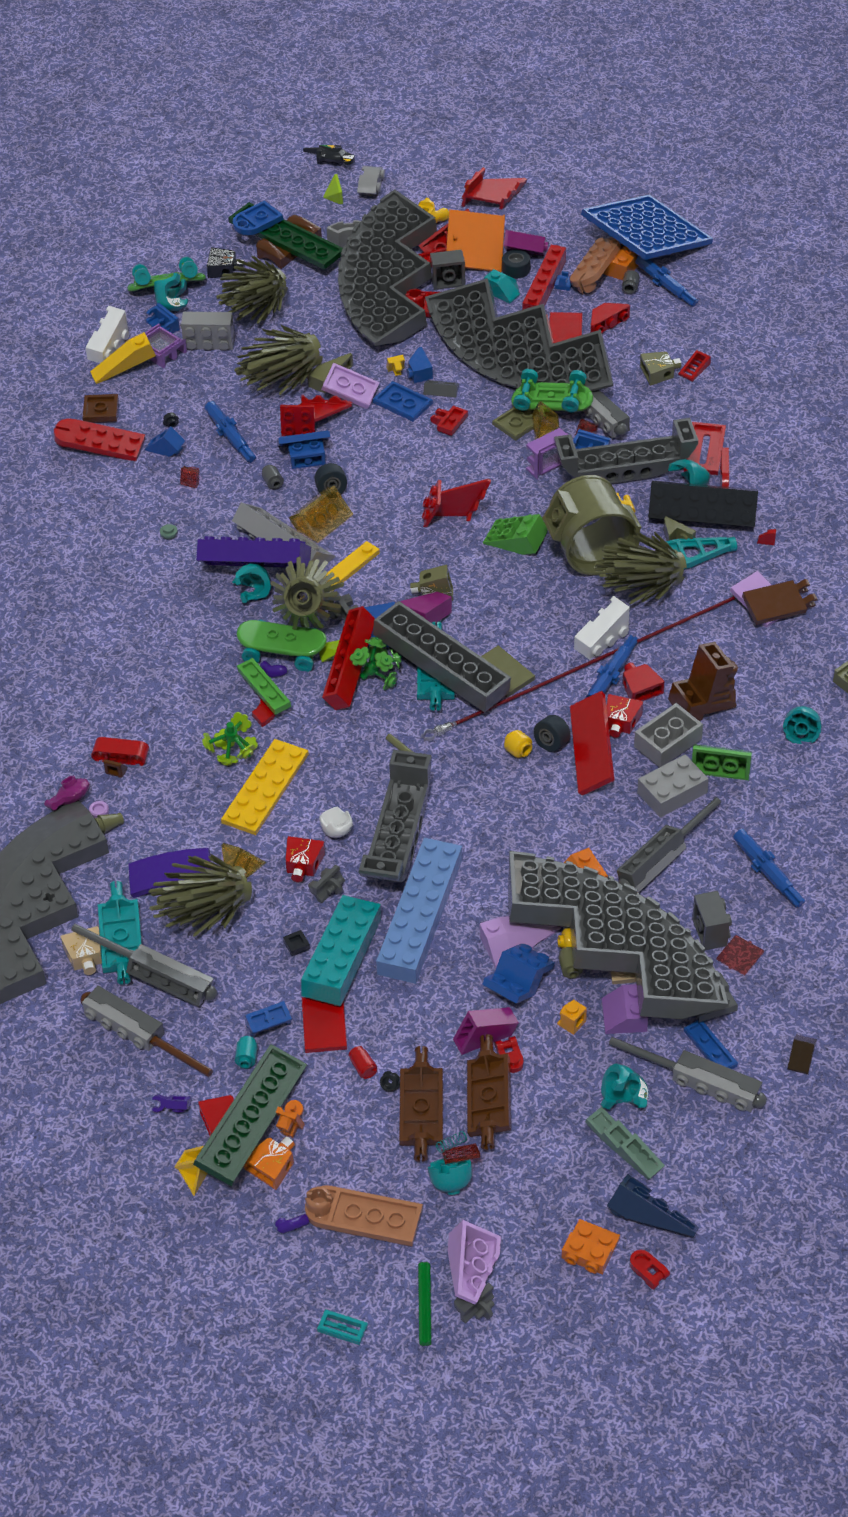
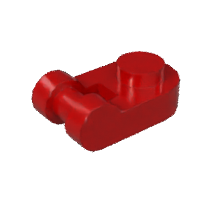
(515, 1055)
(642, 1262)

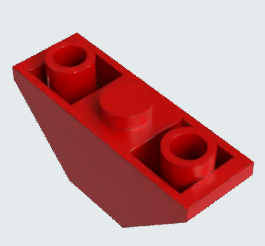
(608, 316)

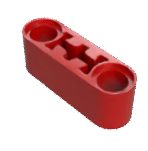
(120, 750)

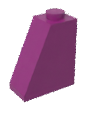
(526, 242)
(431, 606)
(496, 1022)

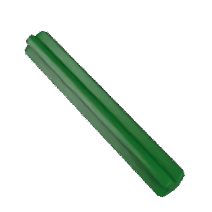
(424, 1297)

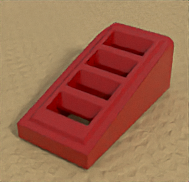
(697, 356)

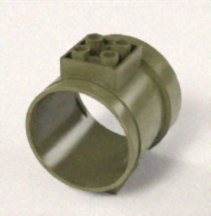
(577, 505)

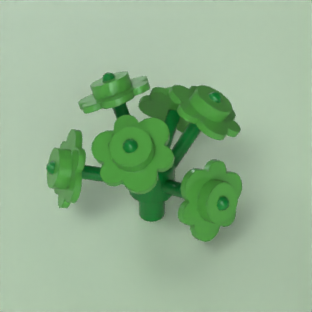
(378, 660)

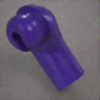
(273, 671)
(284, 1226)

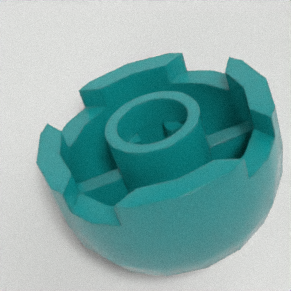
(802, 721)
(450, 1176)

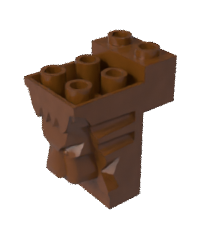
(709, 683)

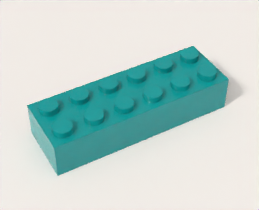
(341, 950)

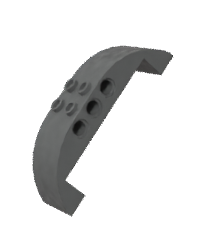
(629, 459)
(399, 818)

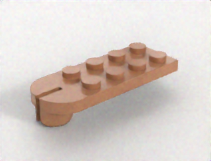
(594, 264)
(363, 1214)

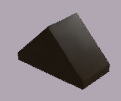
(801, 1054)

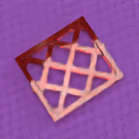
(471, 1148)

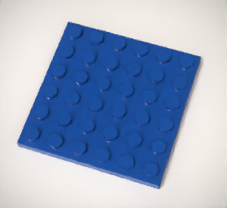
(646, 227)

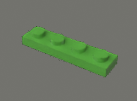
(264, 686)

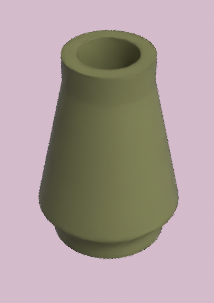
(109, 821)

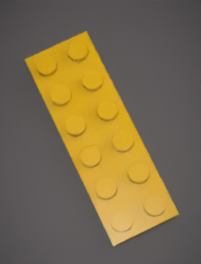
(264, 787)

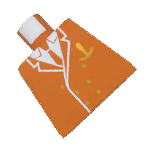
(271, 1161)

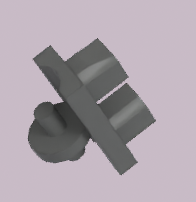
(345, 601)
(330, 882)
(481, 1308)

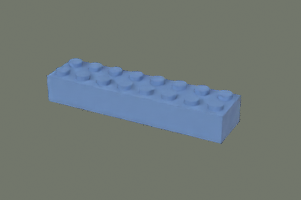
(419, 910)

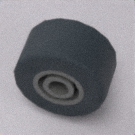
(516, 263)
(330, 475)
(552, 733)

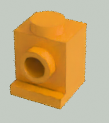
(570, 1014)

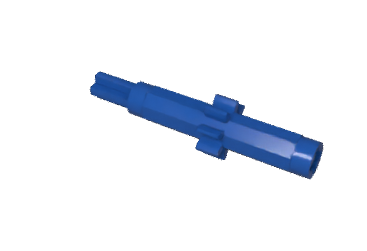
(662, 277)
(228, 429)
(609, 673)
(764, 863)

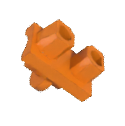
(290, 1118)

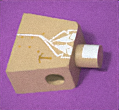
(82, 951)

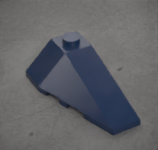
(635, 1203)

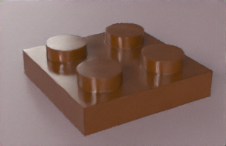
(100, 408)

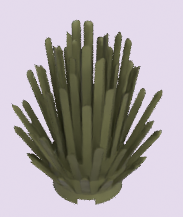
(254, 289)
(281, 357)
(642, 566)
(314, 585)
(202, 893)

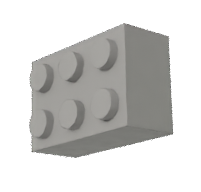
(208, 330)
(668, 735)
(672, 785)

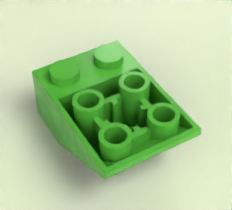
(517, 534)

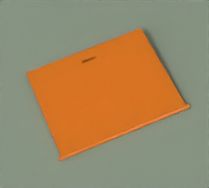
(478, 237)

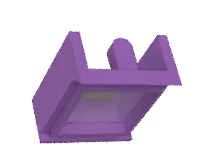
(164, 344)
(545, 454)

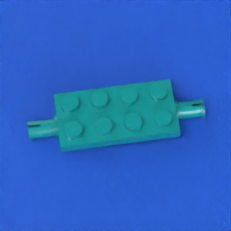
(432, 689)
(120, 924)

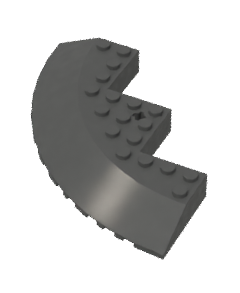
(382, 268)
(514, 341)
(34, 893)
(617, 932)

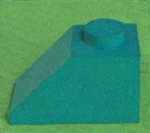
(503, 286)

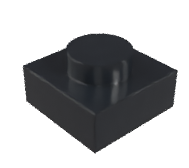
(296, 942)

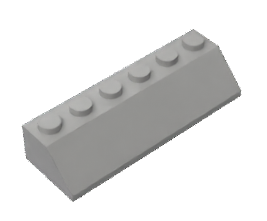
(265, 525)

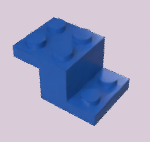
(518, 973)

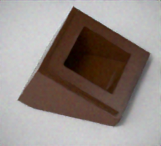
(114, 768)

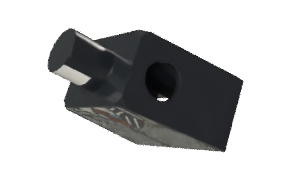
(221, 262)

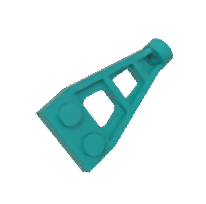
(722, 546)

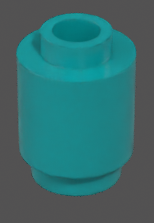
(246, 1052)

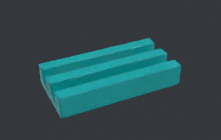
(339, 1334)

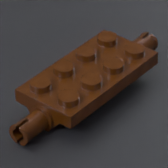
(488, 1093)
(421, 1105)

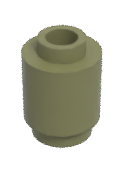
(566, 963)

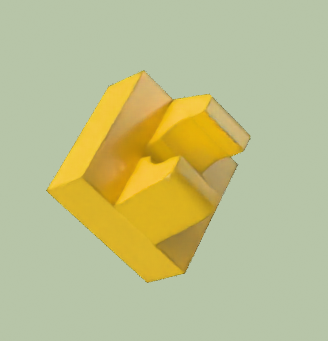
(395, 364)

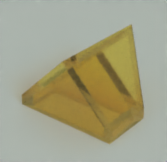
(544, 420)
(239, 857)

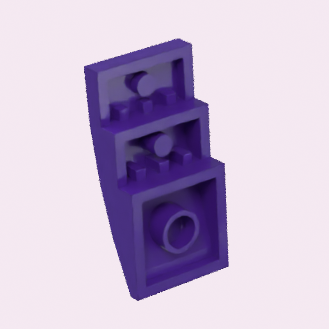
(151, 869)

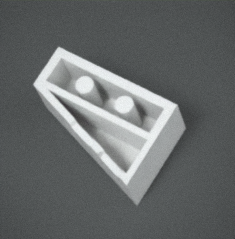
(109, 336)
(604, 630)

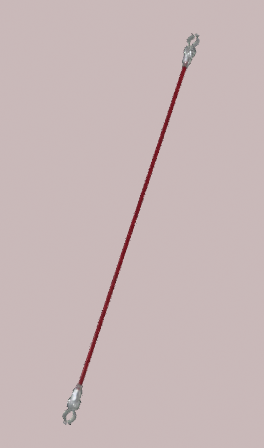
(443, 728)

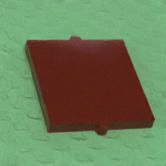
(740, 955)

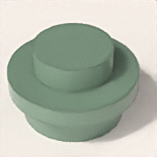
(168, 531)

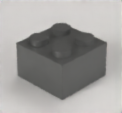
(447, 269)
(711, 920)

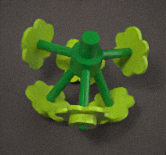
(227, 737)

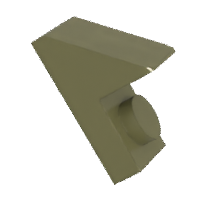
(676, 530)

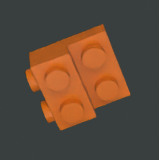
(590, 1246)

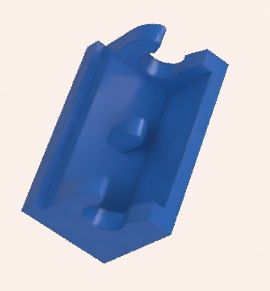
(164, 317)
(587, 439)
(267, 1018)

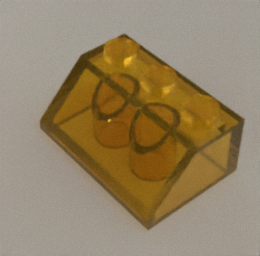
(321, 514)

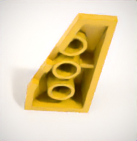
(125, 357)

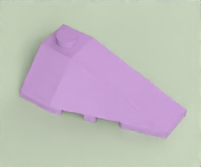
(501, 935)
(471, 1259)

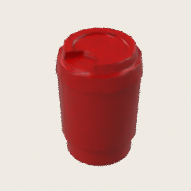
(362, 1062)

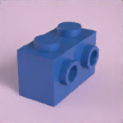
(306, 454)

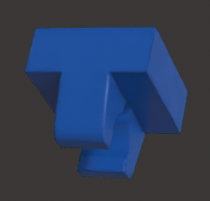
(563, 281)

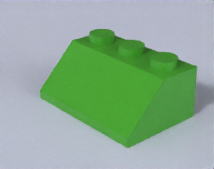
(722, 761)

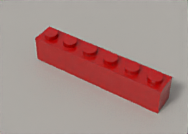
(545, 277)
(343, 674)

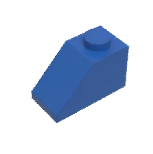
(419, 367)
(166, 443)

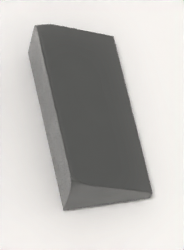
(441, 388)

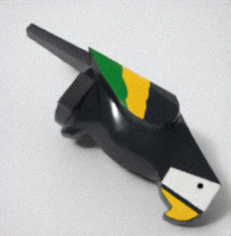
(331, 154)

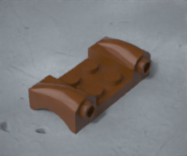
(280, 257)

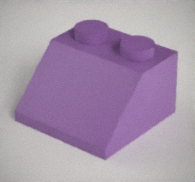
(622, 1011)

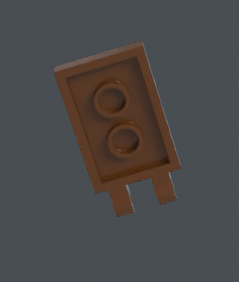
(778, 601)

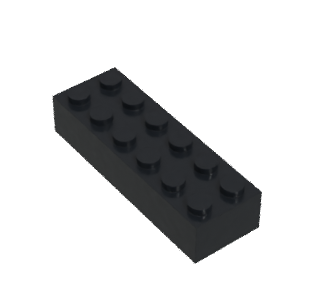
(703, 503)

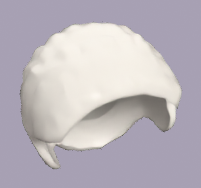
(336, 822)

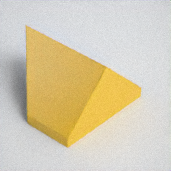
(191, 1174)

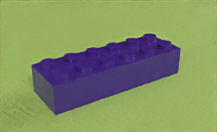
(258, 551)

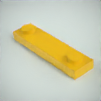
(354, 562)

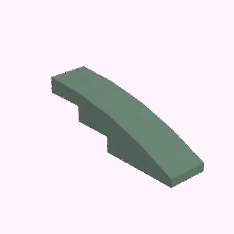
(625, 1144)

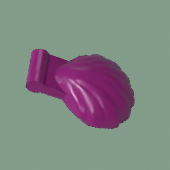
(71, 791)

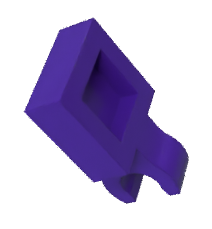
(173, 1102)

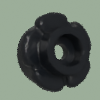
(170, 419)
(386, 1085)

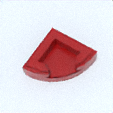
(767, 538)

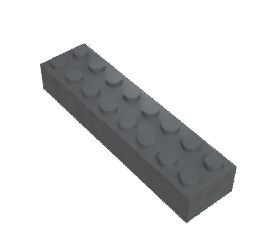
(442, 656)

